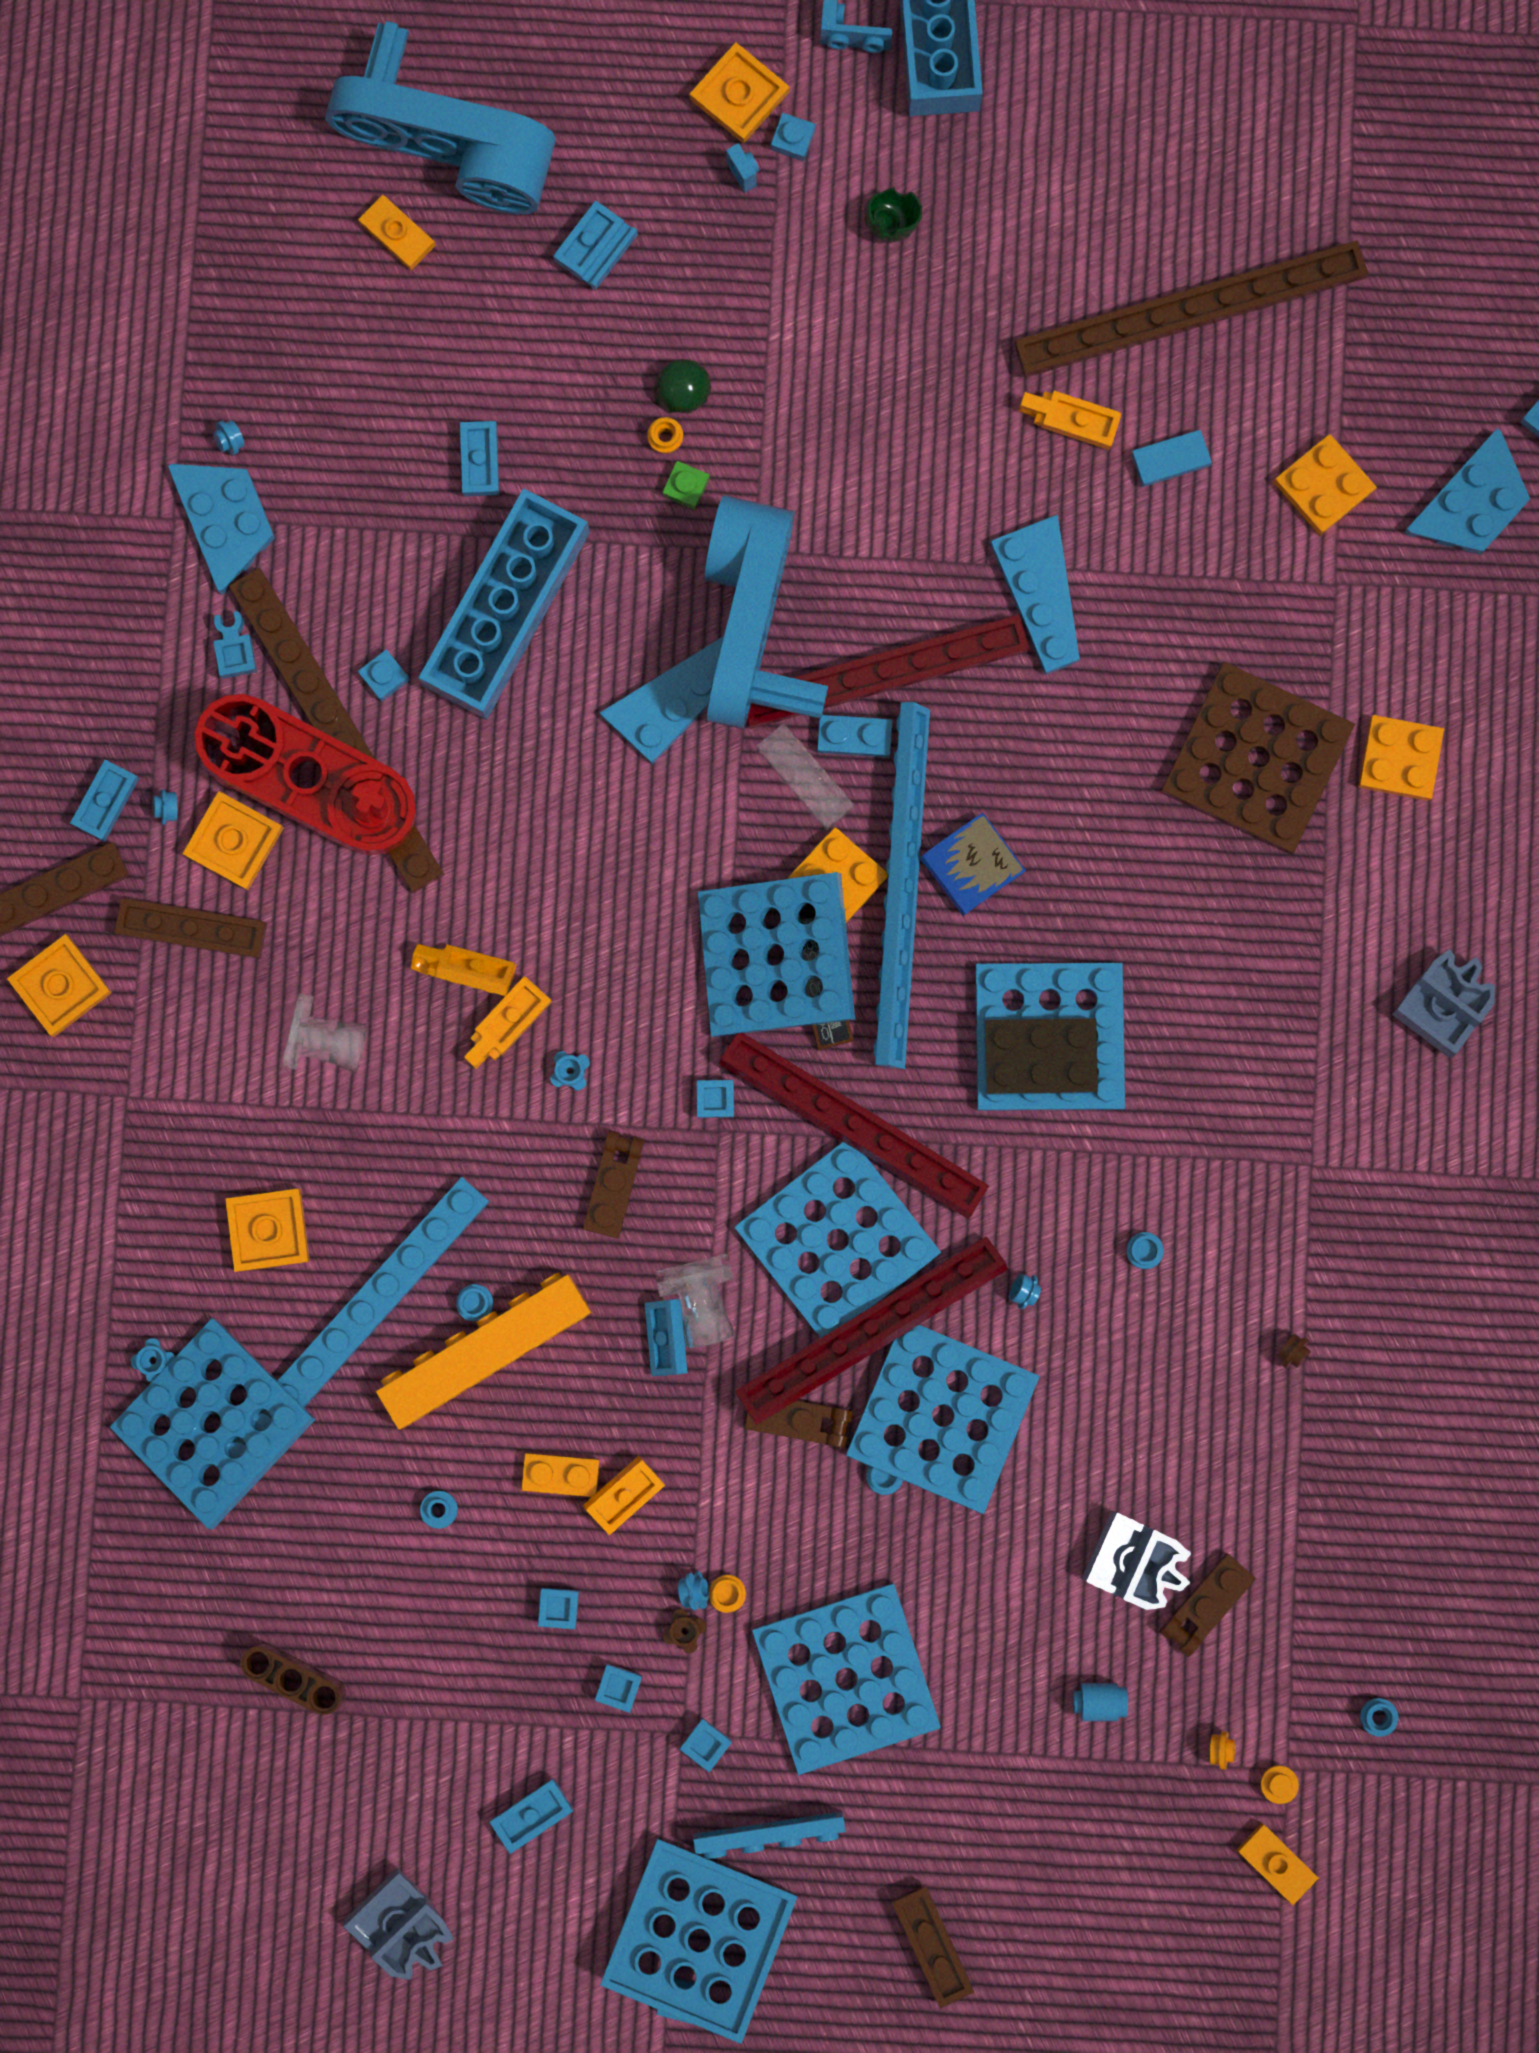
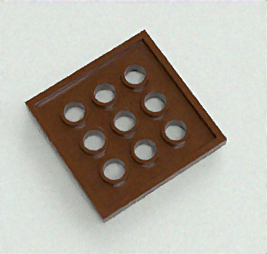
(1297, 717)

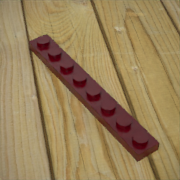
(908, 665)
(854, 1125)
(871, 1330)

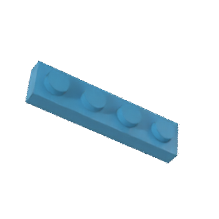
(753, 1837)

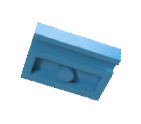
(595, 245)

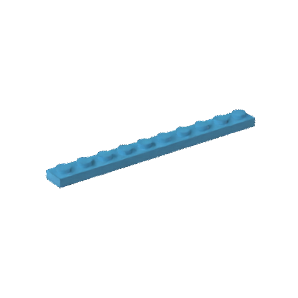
(903, 876)
(377, 1298)

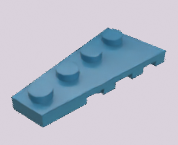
(1038, 583)
(667, 705)

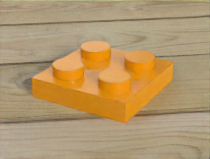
(739, 92)
(1325, 484)
(1400, 758)
(233, 840)
(858, 871)
(59, 985)
(267, 1230)

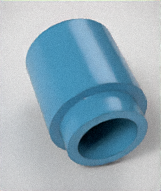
(1100, 1702)

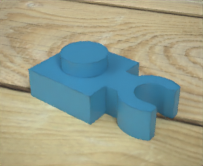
(234, 652)

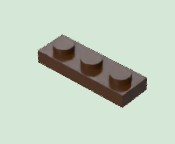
(932, 1946)

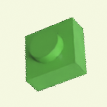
(686, 485)

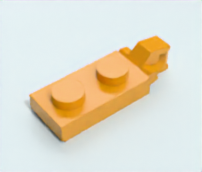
(1072, 417)
(465, 968)
(507, 1022)

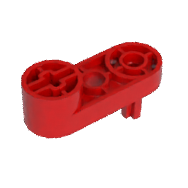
(369, 808)

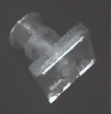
(322, 1039)
(700, 1298)

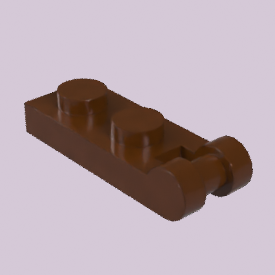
(613, 1186)
(803, 1422)
(1208, 1603)

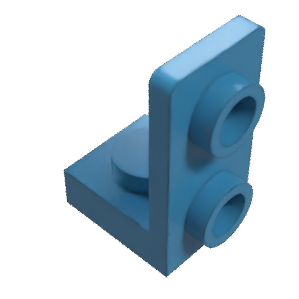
(841, 36)

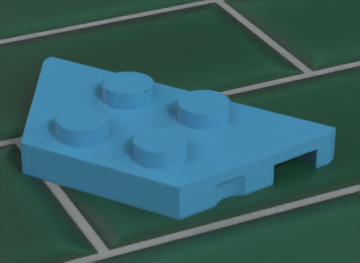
(1475, 501)
(223, 517)

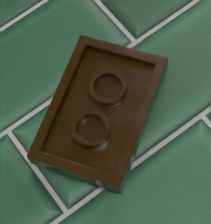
(1041, 1056)

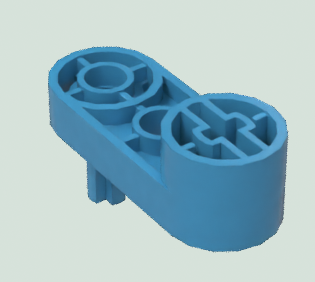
(497, 150)
(750, 554)

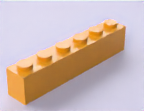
(484, 1351)

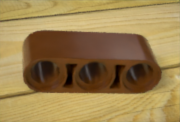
(274, 1678)

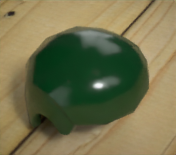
(893, 215)
(682, 386)

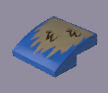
(972, 864)

